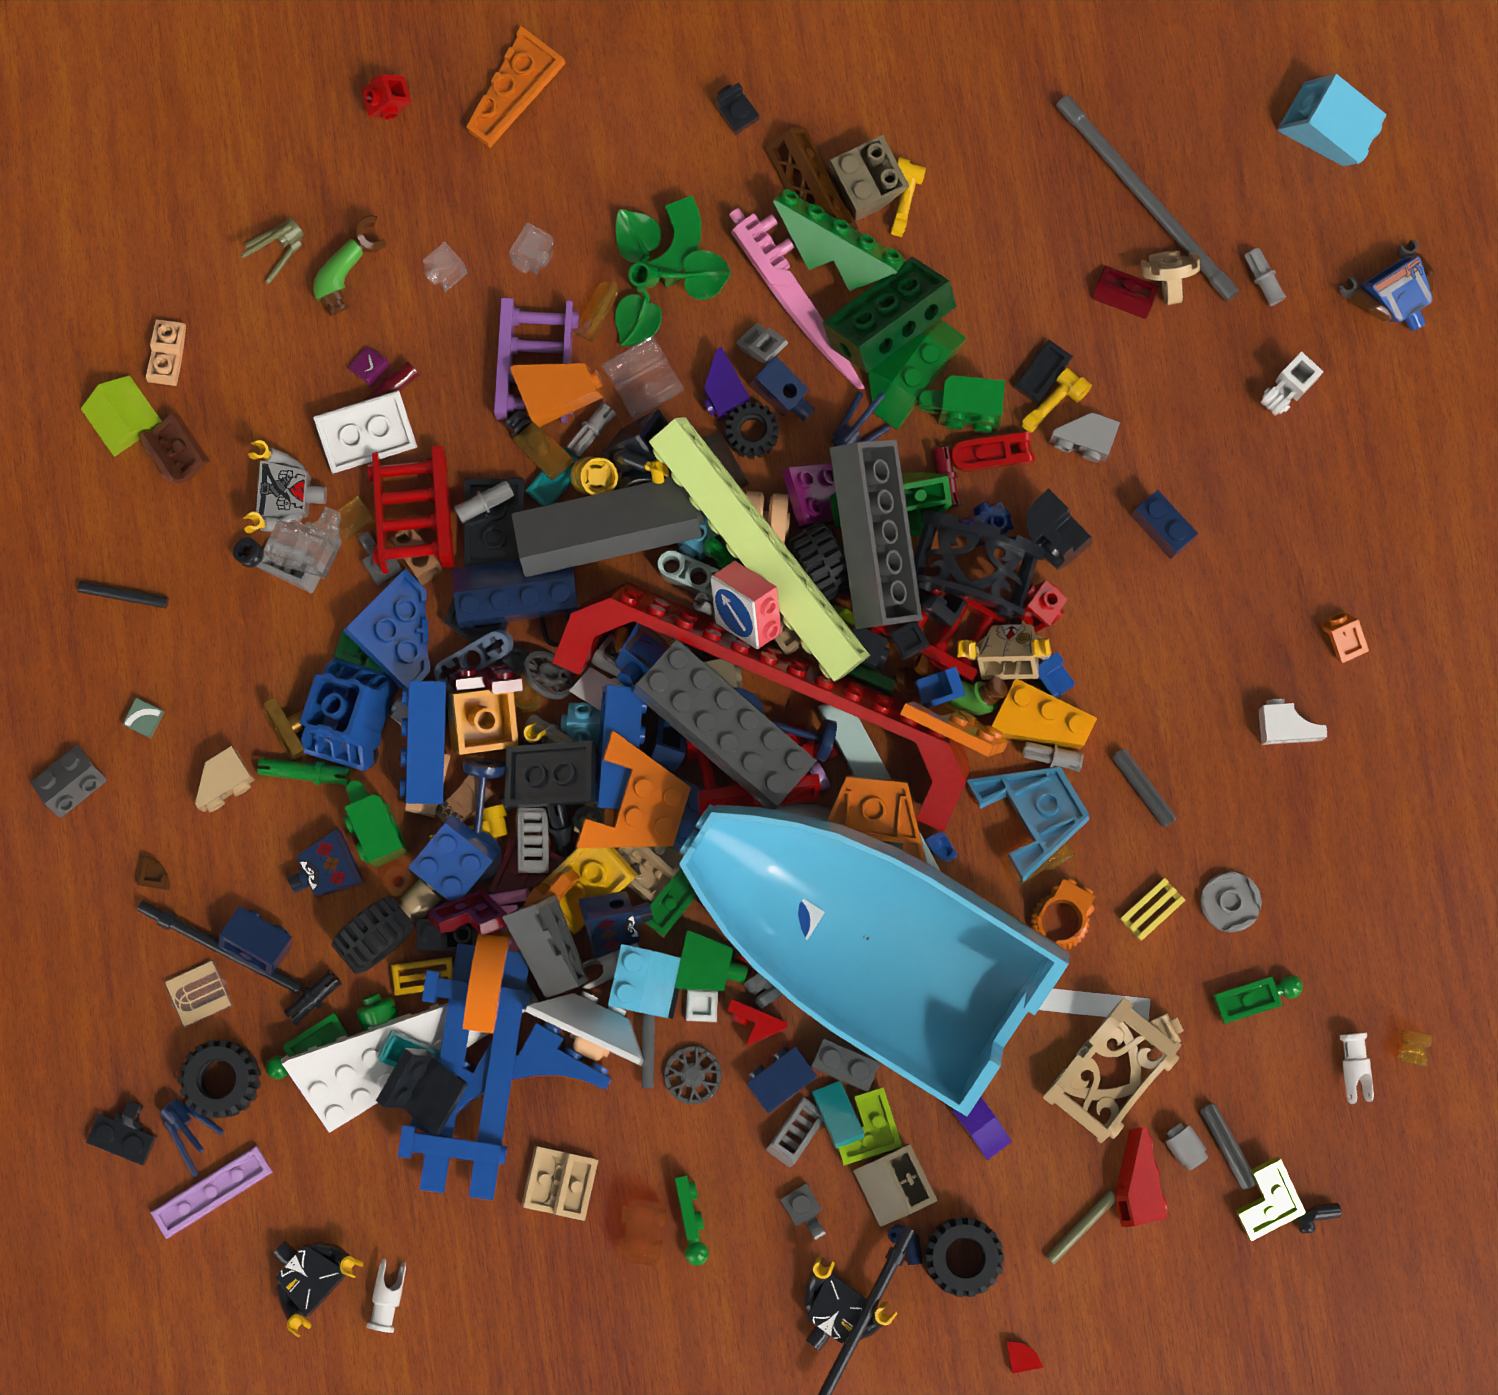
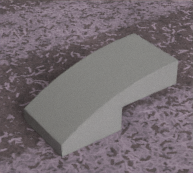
(761, 343)

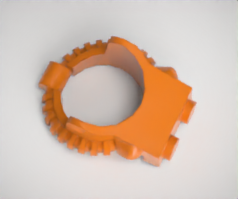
(1077, 898)

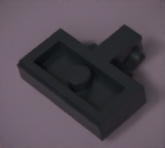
(123, 1135)

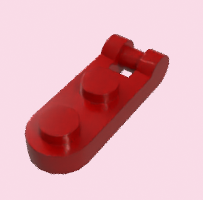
(992, 452)

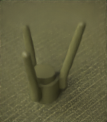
(286, 234)

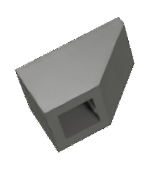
(1088, 435)

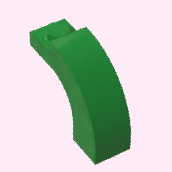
(686, 226)

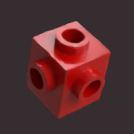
(386, 96)
(1043, 605)

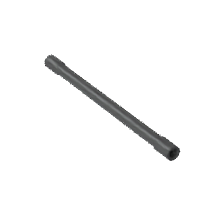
(1078, 118)

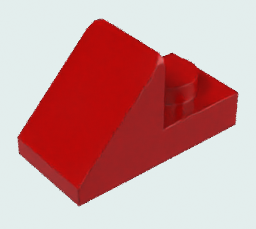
(764, 1025)

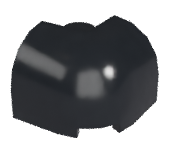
(1056, 530)

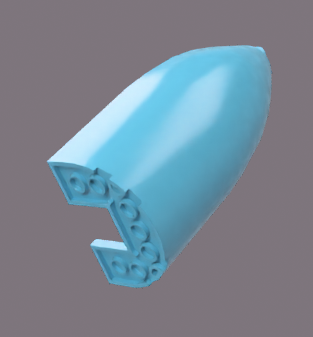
(930, 985)

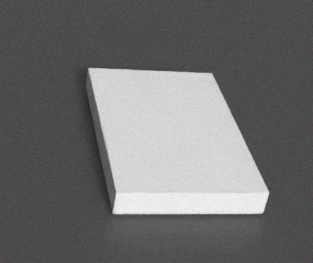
(365, 428)

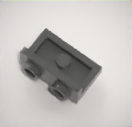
(68, 781)

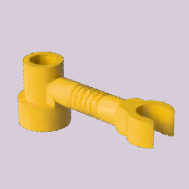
(913, 175)
(1069, 386)
(493, 821)

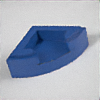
(942, 846)

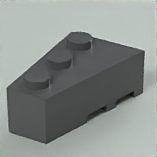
(547, 945)

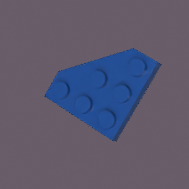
(396, 630)

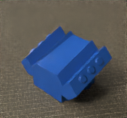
(346, 713)

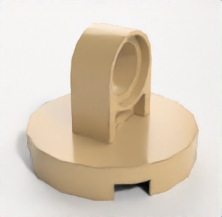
(1170, 269)

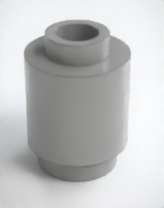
(1186, 1146)

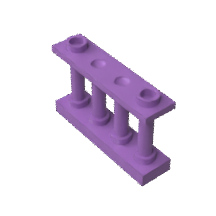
(509, 345)

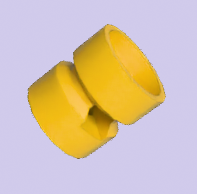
(593, 475)

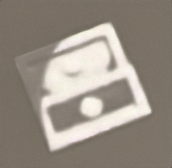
(643, 377)

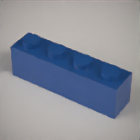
(621, 713)
(424, 742)

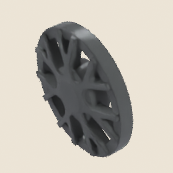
(547, 675)
(692, 1075)

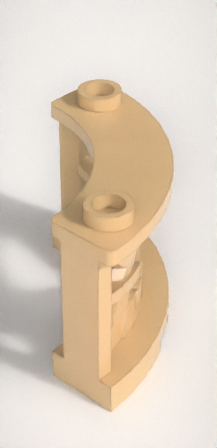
(1072, 1083)

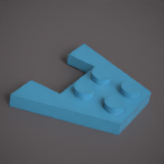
(1043, 804)

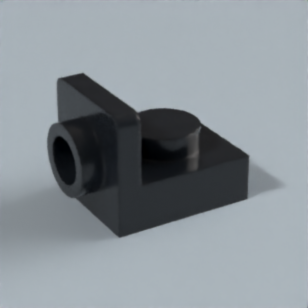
(735, 108)
(942, 610)

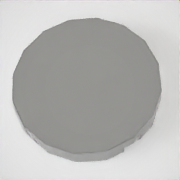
(1230, 902)

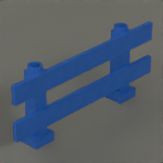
(488, 1149)

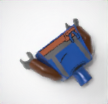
(1397, 290)
(638, 651)

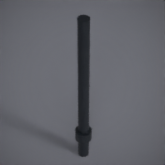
(167, 920)
(895, 1257)

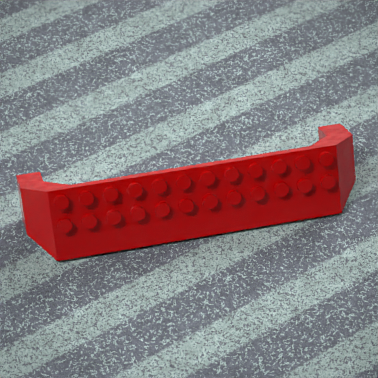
(628, 603)

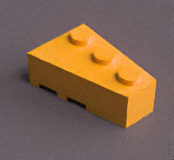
(1041, 718)

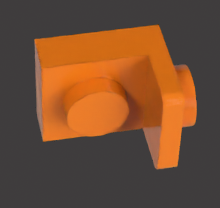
(1345, 636)

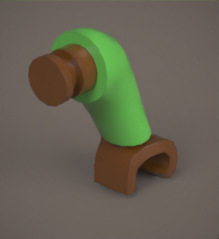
(331, 276)
(980, 697)

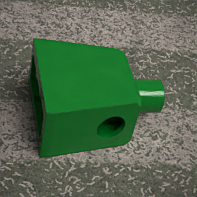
(707, 965)

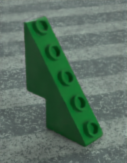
(826, 239)

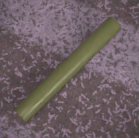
(1081, 1227)

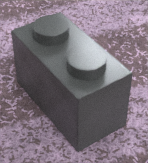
(845, 1065)

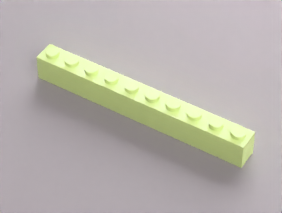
(758, 547)

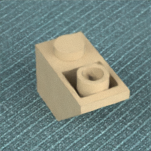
(221, 778)

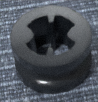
(518, 422)
(240, 555)
(583, 812)

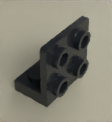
(423, 1089)

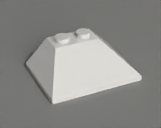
(591, 1022)

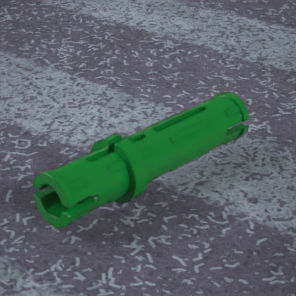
(305, 771)

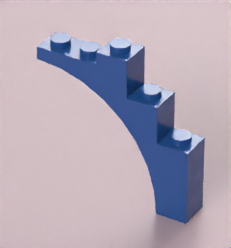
(538, 1057)

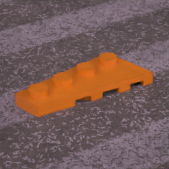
(523, 75)

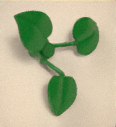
(635, 238)

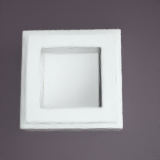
(702, 1006)

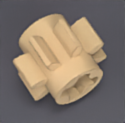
(1168, 1027)

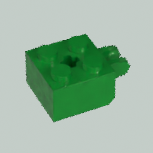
(966, 403)
(374, 826)

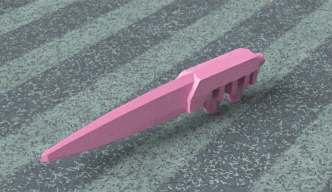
(773, 268)

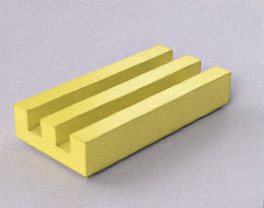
(1171, 892)

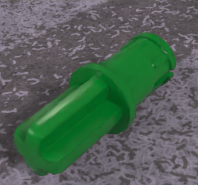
(719, 552)

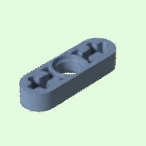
(485, 661)

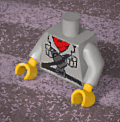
(282, 490)

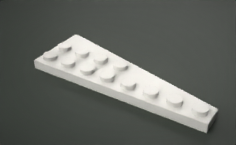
(346, 1074)

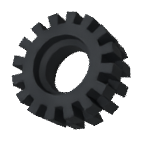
(752, 412)

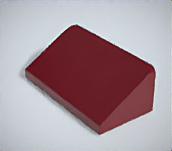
(1125, 292)

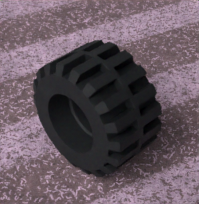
(821, 559)
(372, 934)
(193, 1079)
(991, 1257)

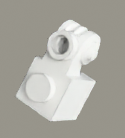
(1291, 384)

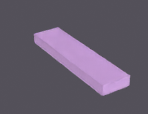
(211, 1192)

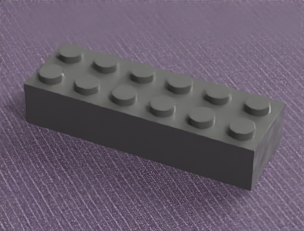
(876, 533)
(724, 726)

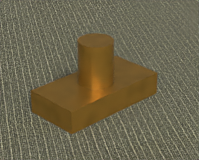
(543, 451)
(285, 728)

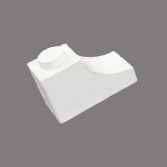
(1283, 725)

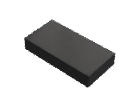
(1043, 372)

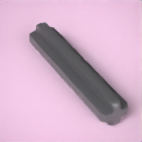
(1144, 787)
(1228, 1145)

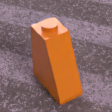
(556, 389)

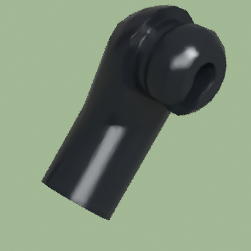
(1318, 1213)

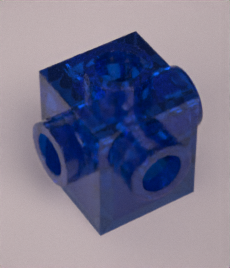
(991, 514)

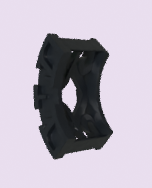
(1015, 550)

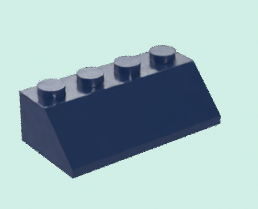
(504, 594)

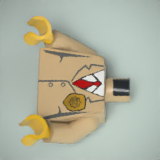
(1007, 651)

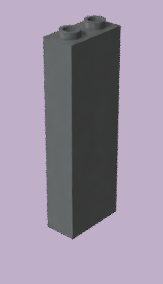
(605, 526)

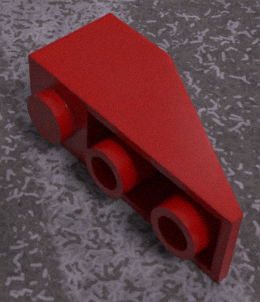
(1138, 1185)

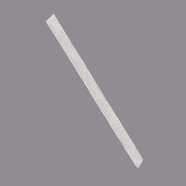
(1091, 1003)

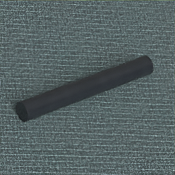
(123, 594)

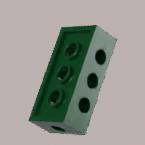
(889, 314)

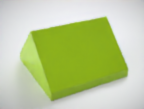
(120, 413)

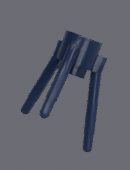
(850, 435)
(177, 1118)

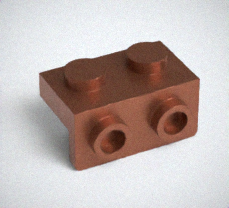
(174, 449)

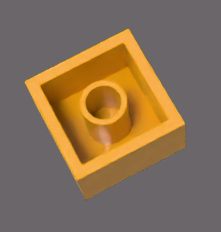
(481, 720)

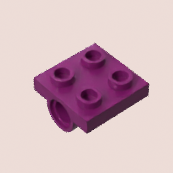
(810, 492)

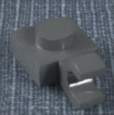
(374, 569)
(802, 1208)

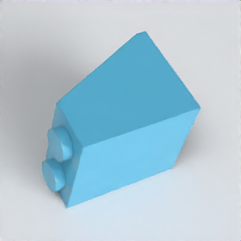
(1333, 120)
(644, 981)

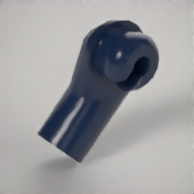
(913, 1250)

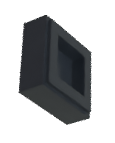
(909, 640)

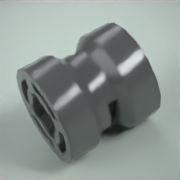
(757, 985)

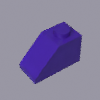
(723, 387)
(983, 1129)

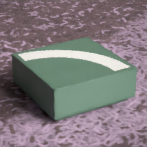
(143, 718)

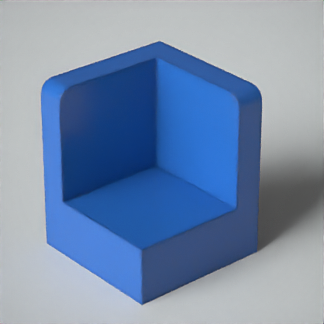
(1053, 677)
(940, 688)

